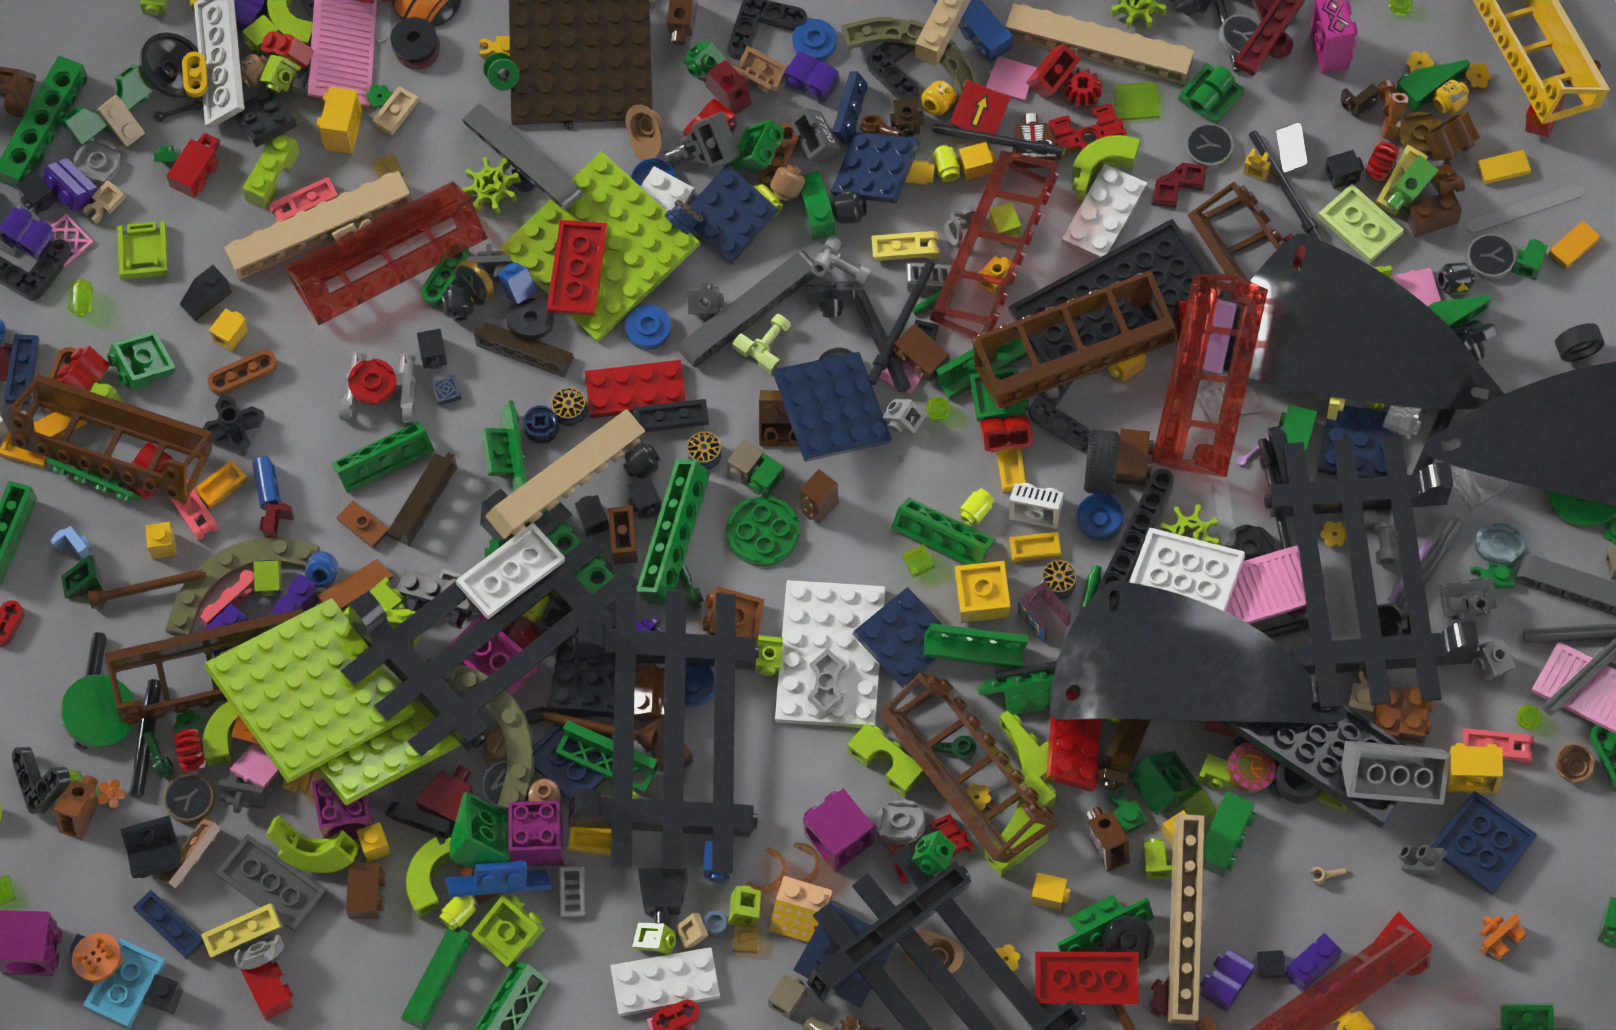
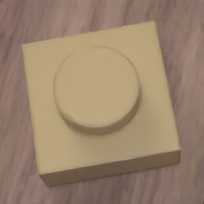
(692, 930)

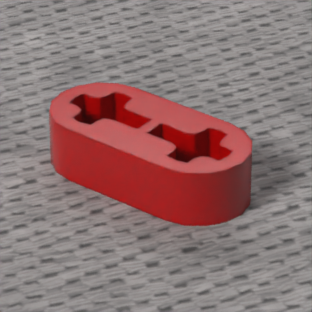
(13, 623)
(674, 1011)

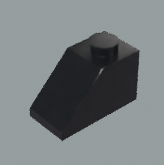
(205, 293)

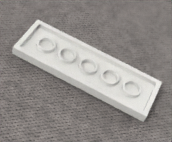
(219, 46)

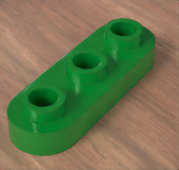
(436, 283)
(1605, 750)

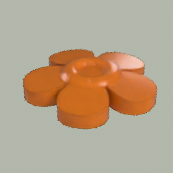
(111, 793)

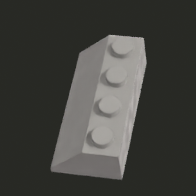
(1395, 772)

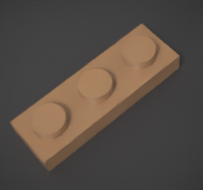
(191, 852)

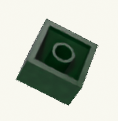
(1164, 781)

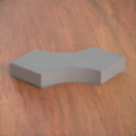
(825, 694)

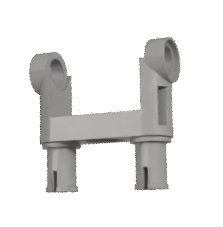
(405, 387)

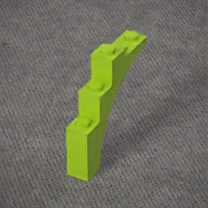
(1033, 766)

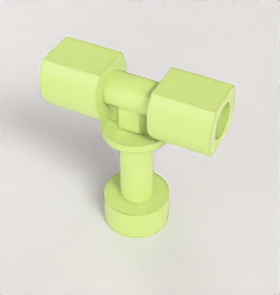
(760, 348)

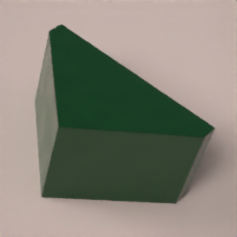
(81, 578)

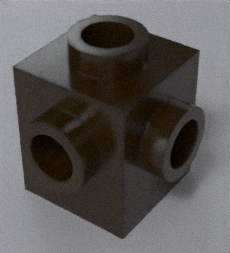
(906, 116)

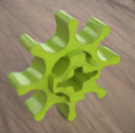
(1140, 11)
(491, 184)
(1185, 524)

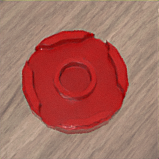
(372, 382)

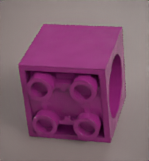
(336, 816)
(838, 829)
(536, 833)
(28, 943)

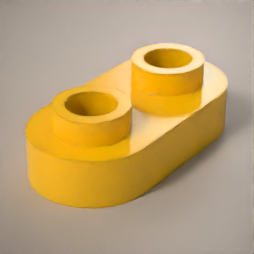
(195, 76)

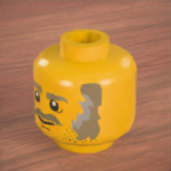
(1451, 97)

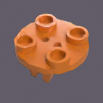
(87, 965)

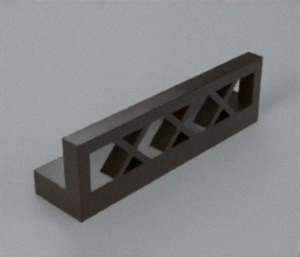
(523, 350)
(422, 498)
(1126, 744)

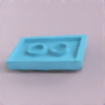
(124, 992)

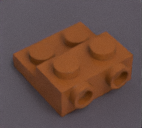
(748, 614)
(649, 692)
(1405, 715)

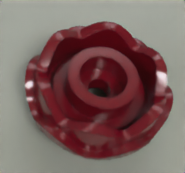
(1284, 48)

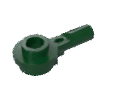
(693, 595)
(962, 747)
(162, 765)

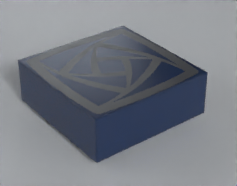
(446, 390)

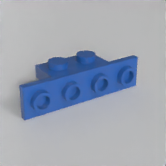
(498, 878)

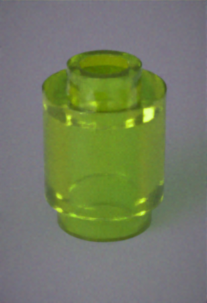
(80, 297)

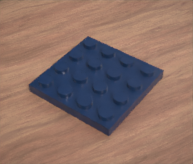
(831, 406)

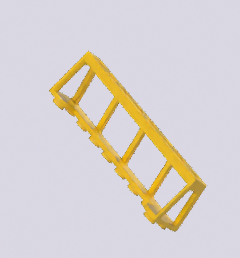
(1567, 47)

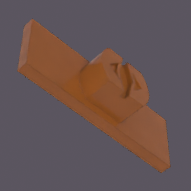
(356, 584)

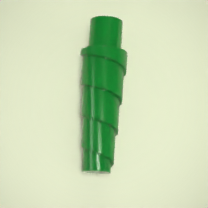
(927, 304)
(1092, 583)

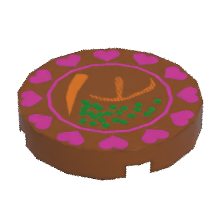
(1250, 768)

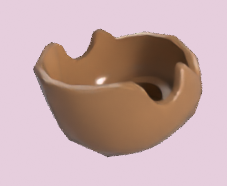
(1575, 763)

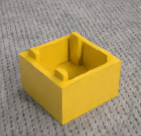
(340, 120)
(982, 591)
(1475, 769)

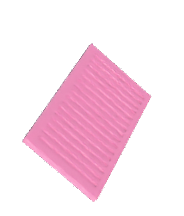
(342, 47)
(1268, 586)
(1594, 701)

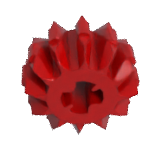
(1075, 90)
(1382, 161)
(189, 750)

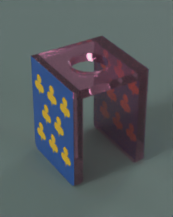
(1045, 592)

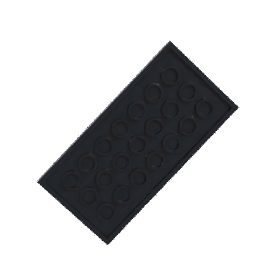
(1159, 250)
(1317, 753)

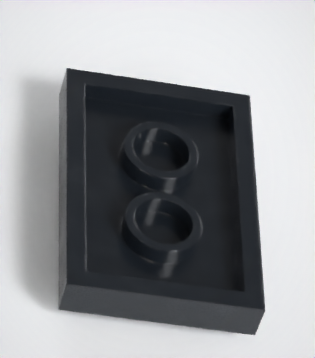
(264, 118)

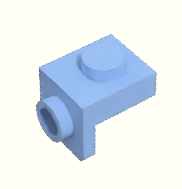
(68, 536)

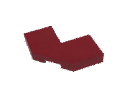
(1184, 176)

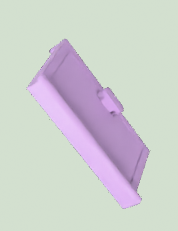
(1216, 352)

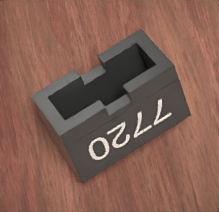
(815, 135)

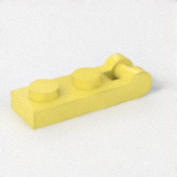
(905, 246)

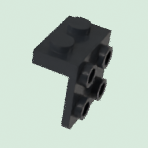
(151, 847)

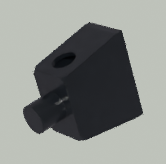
(662, 892)

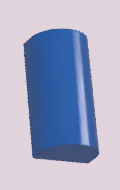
(266, 481)

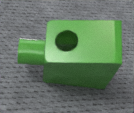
(1411, 183)

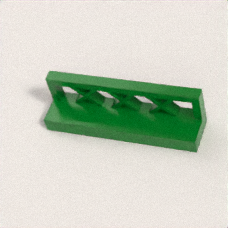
(955, 375)
(383, 456)
(943, 533)
(974, 646)
(603, 745)
(436, 978)
(507, 995)

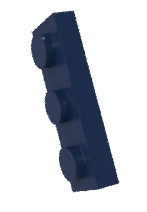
(850, 107)
(21, 366)
(168, 924)

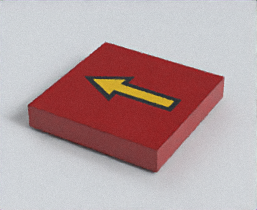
(979, 108)

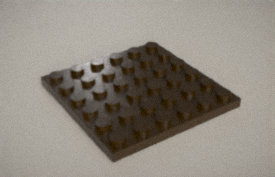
(579, 59)

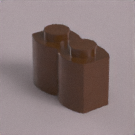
(1451, 137)

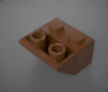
(774, 421)

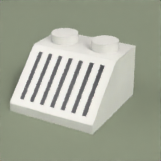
(1035, 505)

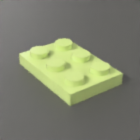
(1360, 223)

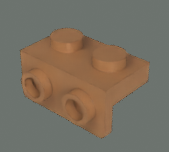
(761, 69)

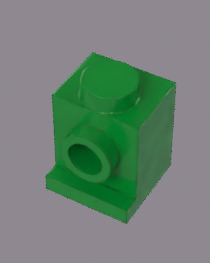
(1530, 259)
(766, 477)

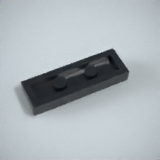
(672, 415)

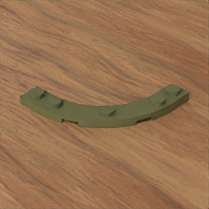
(907, 32)
(226, 563)
(515, 731)

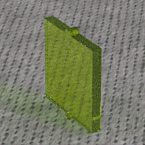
(1137, 101)

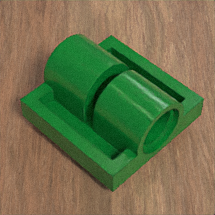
(1211, 93)

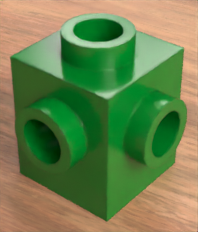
(702, 59)
(933, 853)

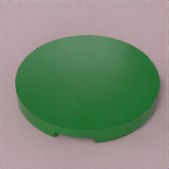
(1580, 512)
(763, 530)
(91, 712)

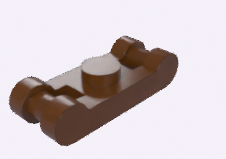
(1447, 179)

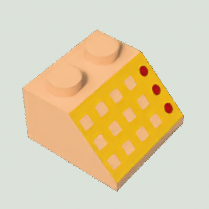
(795, 909)

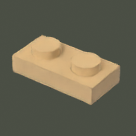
(395, 110)
(121, 121)

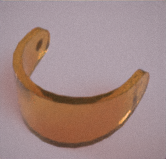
(813, 875)
(777, 883)

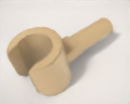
(1325, 874)

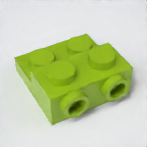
(509, 929)

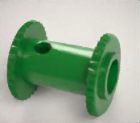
(505, 80)

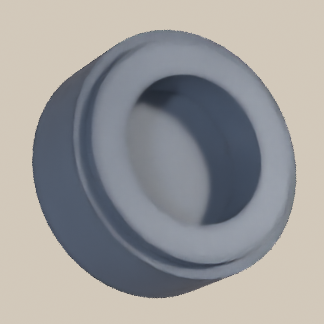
(715, 923)

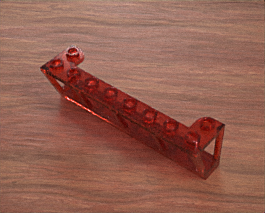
(975, 231)
(377, 238)
(1187, 374)
(1352, 983)

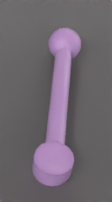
(1242, 460)

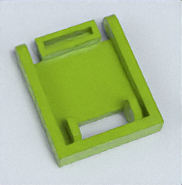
(142, 247)

